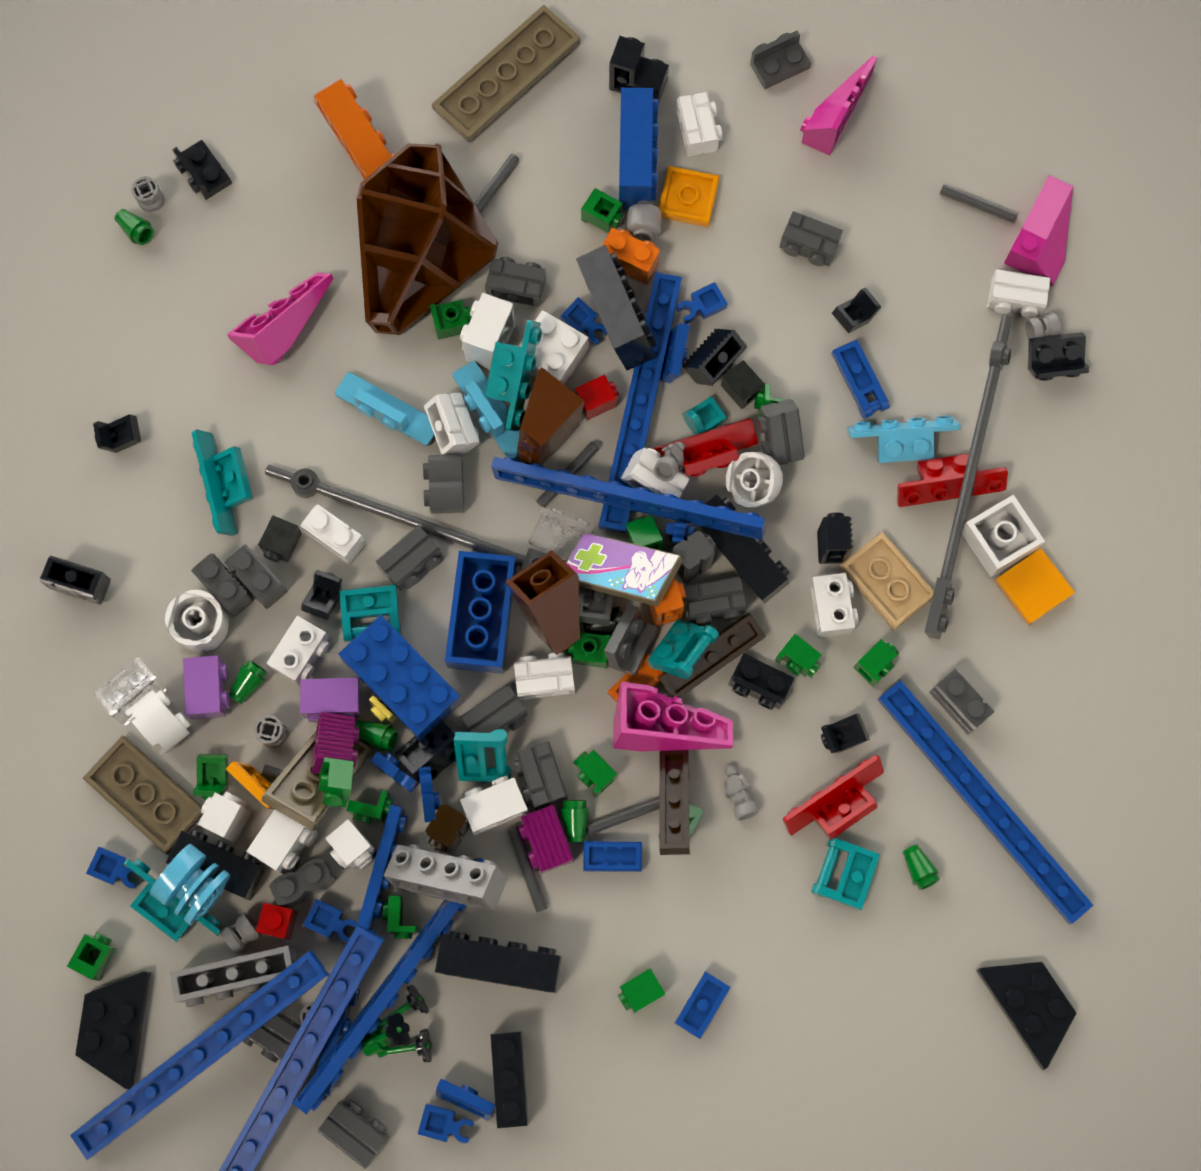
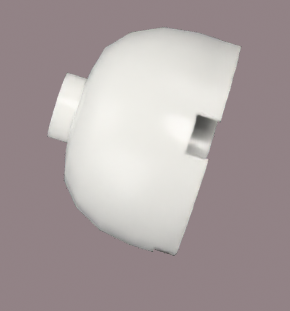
(754, 479)

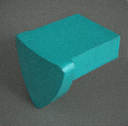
(704, 416)

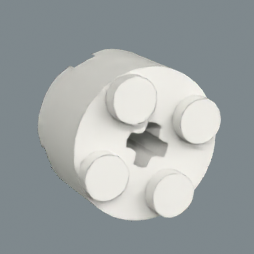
(189, 608)
(158, 721)

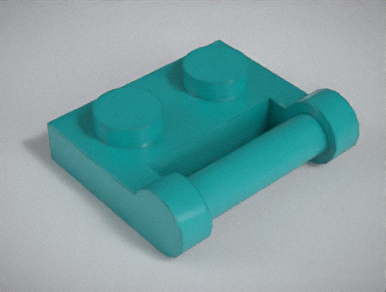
(368, 604)
(677, 644)
(472, 755)
(854, 877)

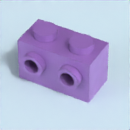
(205, 687)
(330, 695)

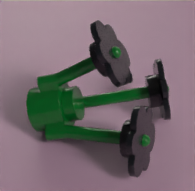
(398, 1030)

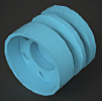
(190, 884)

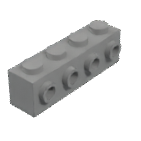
(446, 876)
(230, 975)

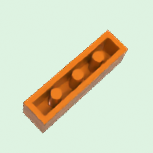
(352, 127)

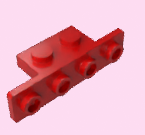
(715, 447)
(943, 481)
(840, 803)

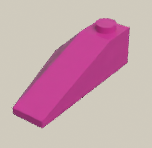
(833, 113)
(1043, 237)
(276, 330)
(660, 723)

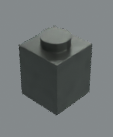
(741, 383)
(279, 539)

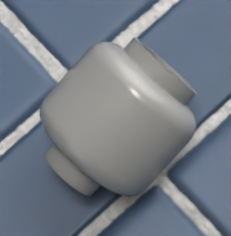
(644, 221)

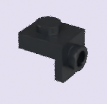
(857, 311)
(117, 434)
(322, 595)
(844, 734)

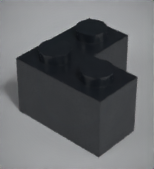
(632, 70)

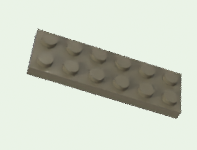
(506, 73)

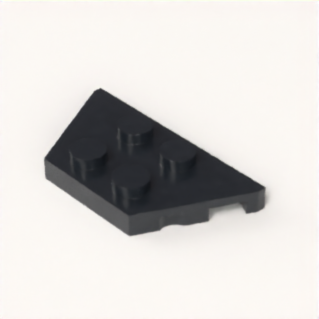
(1031, 1005)
(113, 1028)

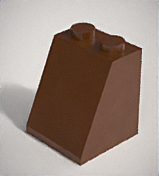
(548, 419)
(549, 600)

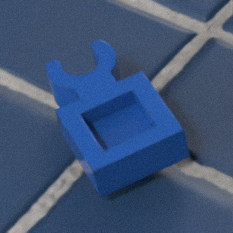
(705, 302)
(582, 319)
(389, 766)
(430, 800)
(108, 867)
(326, 919)
(439, 1123)

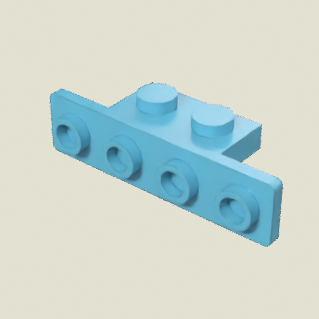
(386, 408)
(491, 411)
(904, 440)

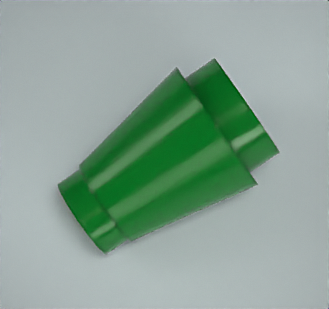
(135, 227)
(247, 681)
(377, 734)
(575, 819)
(921, 869)

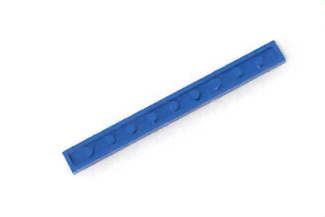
(642, 392)
(638, 499)
(985, 803)
(371, 909)
(383, 998)
(303, 1051)
(199, 1054)

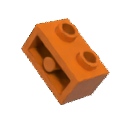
(636, 256)
(671, 605)

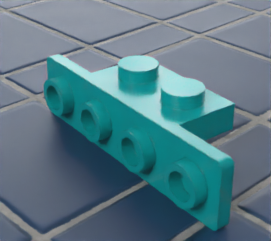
(511, 373)
(223, 480)
(164, 916)

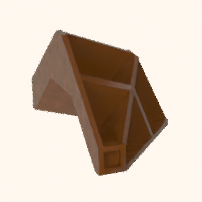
(416, 237)

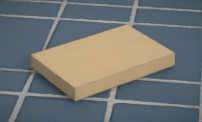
(887, 581)

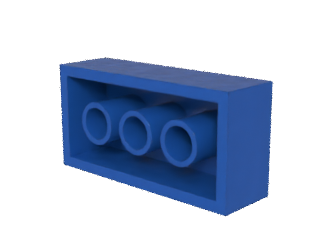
(638, 146)
(480, 612)
(400, 677)

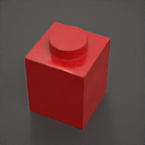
(598, 396)
(276, 921)

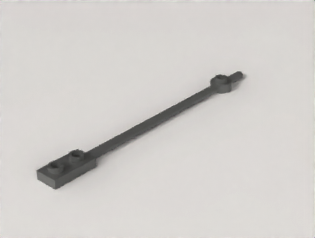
(314, 486)
(943, 592)

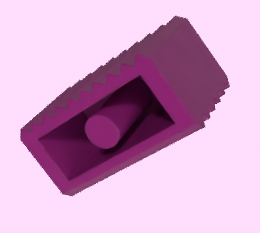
(335, 739)
(546, 839)

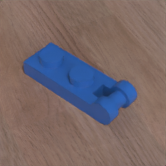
(860, 378)

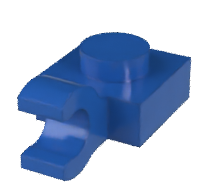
(678, 531)

